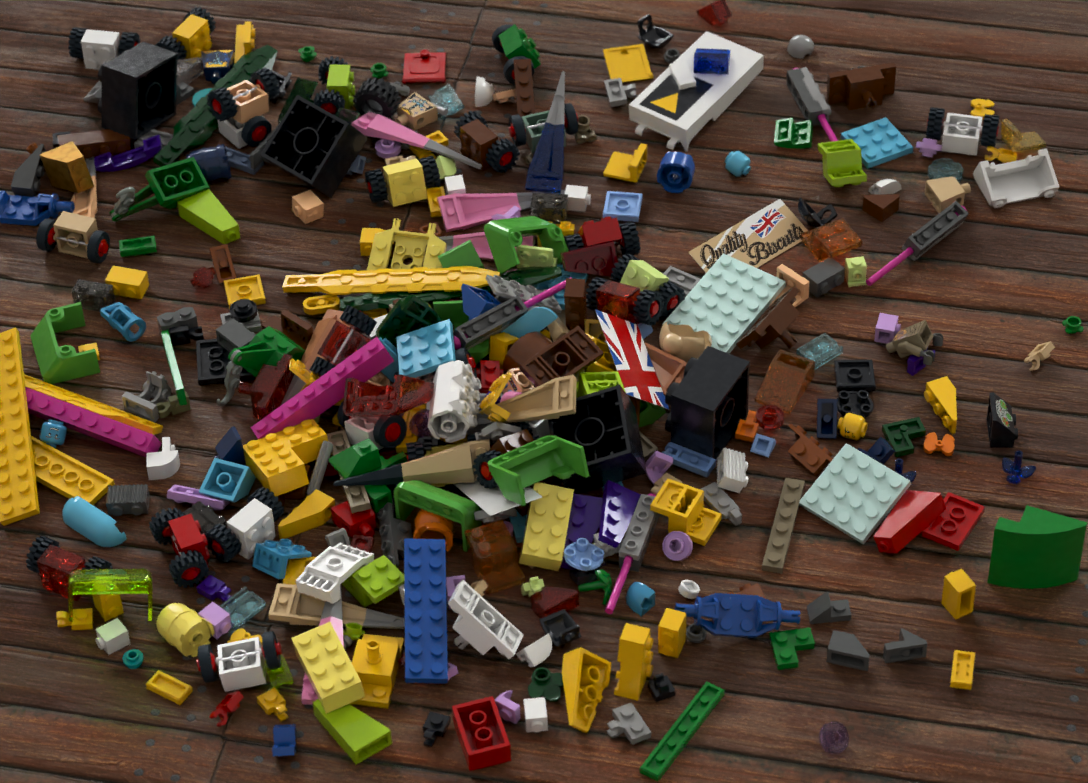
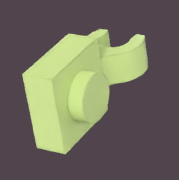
(533, 586)

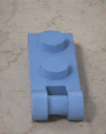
(690, 459)

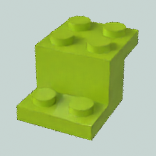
(842, 162)
(595, 381)
(374, 581)

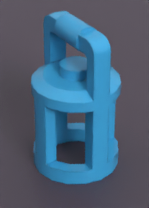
(122, 319)

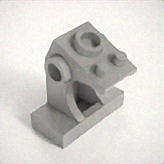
(156, 388)

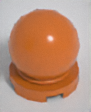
(433, 527)

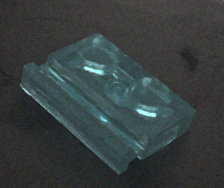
(447, 99)
(820, 350)
(243, 606)

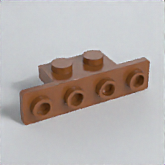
(808, 452)

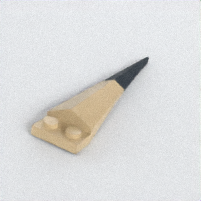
(446, 466)

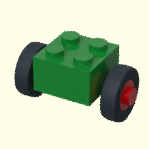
(515, 45)

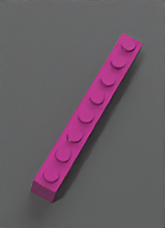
(326, 389)
(91, 423)

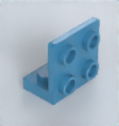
(273, 556)

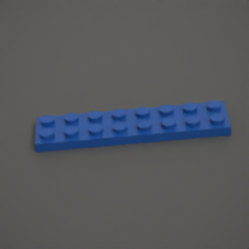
(425, 611)

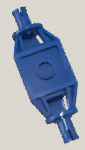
(28, 210)
(738, 614)

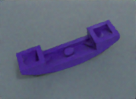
(129, 159)

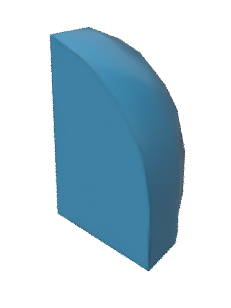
(640, 598)

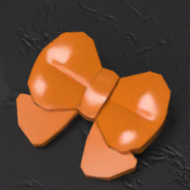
(932, 444)

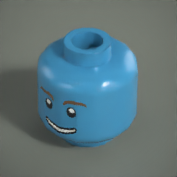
(53, 433)

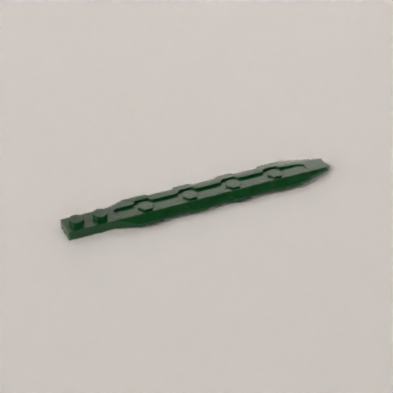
(199, 123)
(524, 276)

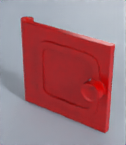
(424, 70)

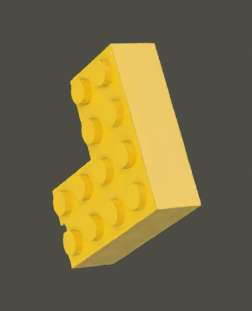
(281, 456)

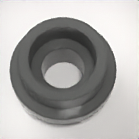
(671, 55)
(695, 633)

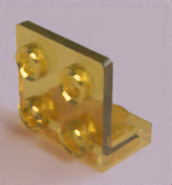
(1019, 141)

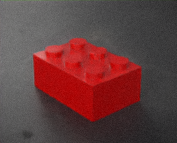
(481, 733)

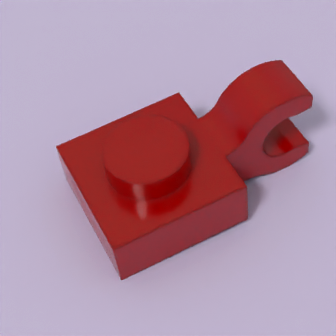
(228, 704)

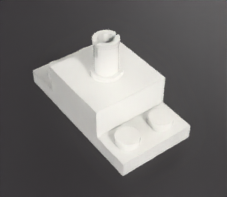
(481, 623)

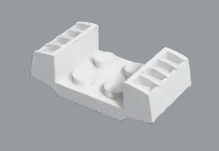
(330, 569)

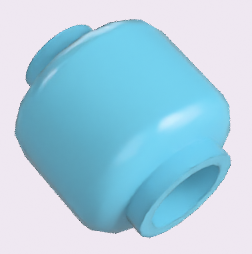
(737, 163)

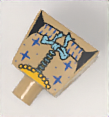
(416, 112)

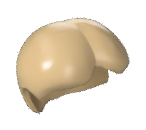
(683, 341)

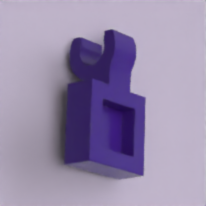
(915, 364)
(213, 588)

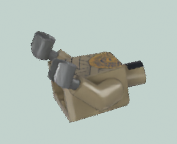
(914, 341)

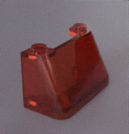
(374, 401)

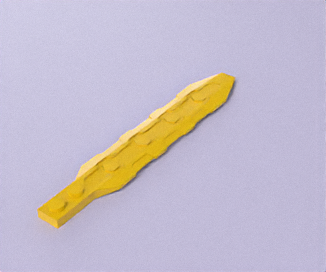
(388, 280)
(92, 405)

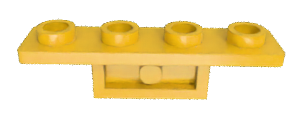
(244, 40)

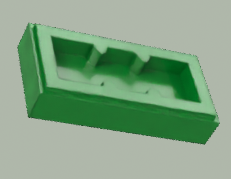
(137, 246)

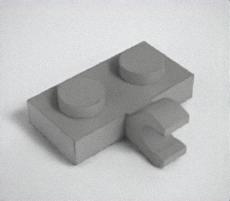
(617, 92)
(628, 722)

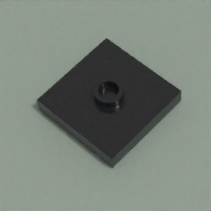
(854, 375)

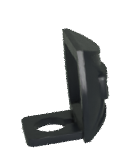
(653, 36)
(813, 218)
(560, 628)

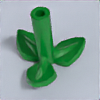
(605, 583)

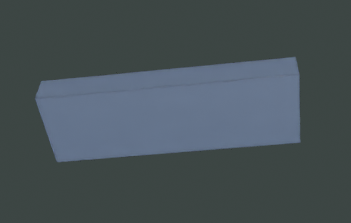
(241, 161)

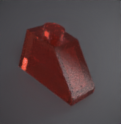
(715, 13)
(553, 600)

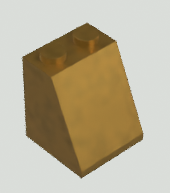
(67, 168)

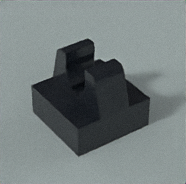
(661, 687)

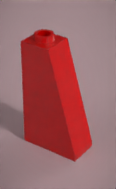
(907, 519)

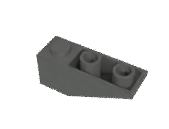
(27, 177)

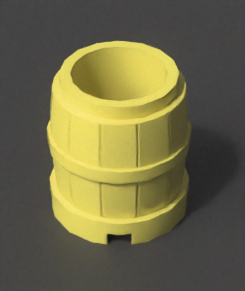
(184, 628)

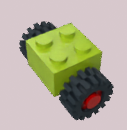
(339, 85)

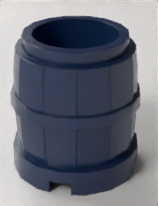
(212, 162)

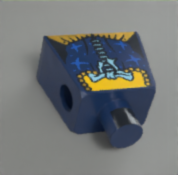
(217, 64)

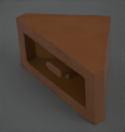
(881, 205)

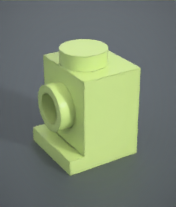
(855, 271)

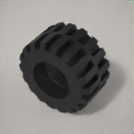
(377, 97)

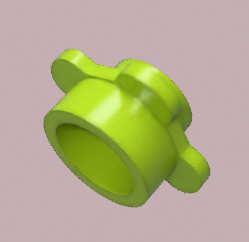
(353, 630)

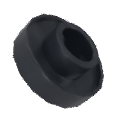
(243, 310)

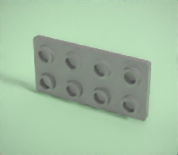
(506, 290)

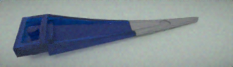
(547, 165)

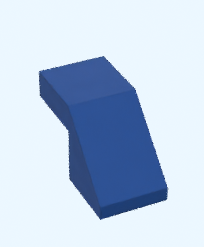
(284, 740)

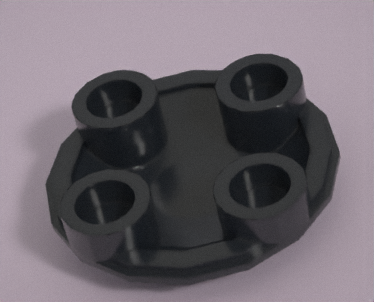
(855, 403)

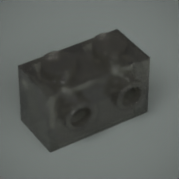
(549, 206)
(93, 294)

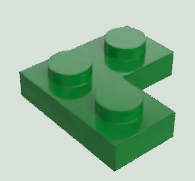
(787, 642)

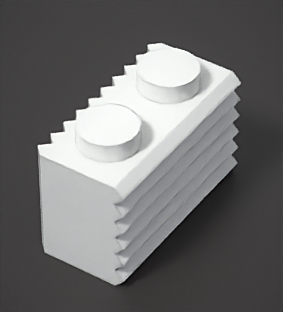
(732, 470)

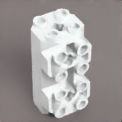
(454, 401)

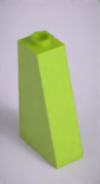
(210, 216)
(354, 731)

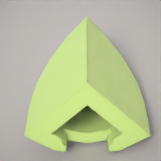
(446, 167)

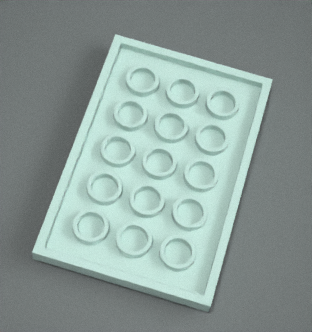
(727, 301)

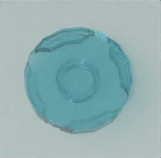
(945, 168)

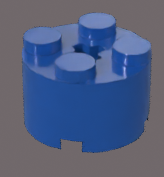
(676, 171)

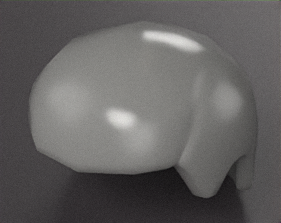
(800, 46)

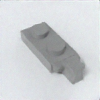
(722, 503)

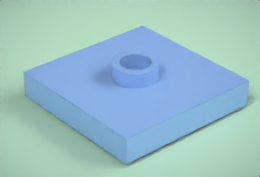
(623, 206)

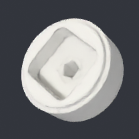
(689, 589)

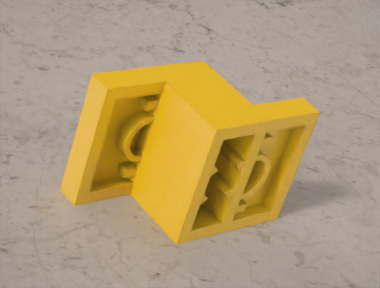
(686, 511)

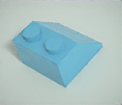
(227, 481)

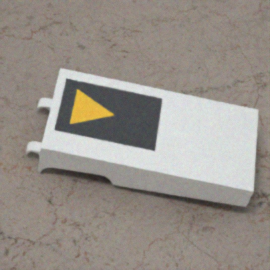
(686, 111)

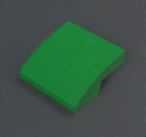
(792, 134)

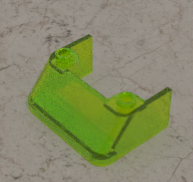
(110, 582)

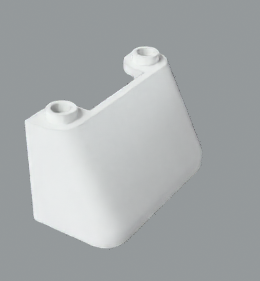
(1017, 179)

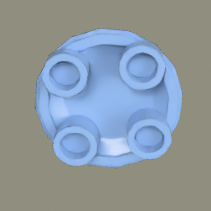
(583, 555)

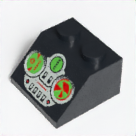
(1000, 423)

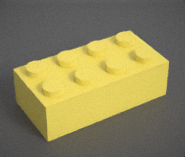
(546, 527)
(328, 667)

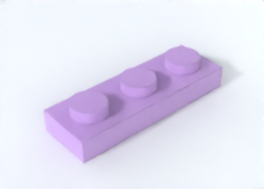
(191, 495)

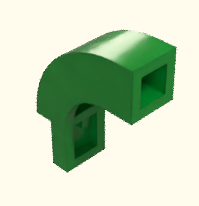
(380, 494)

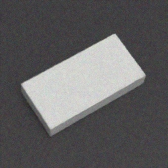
(682, 75)

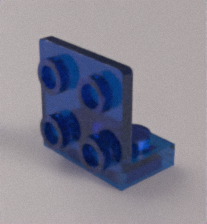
(711, 61)

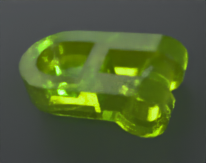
(277, 681)

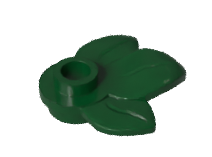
(547, 687)

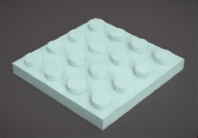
(854, 493)

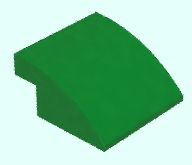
(1036, 551)

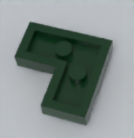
(899, 435)

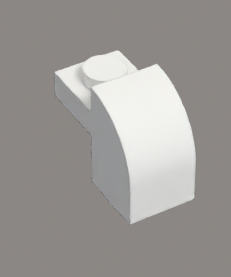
(163, 464)

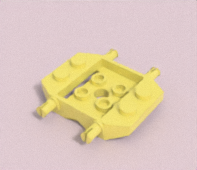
(407, 245)

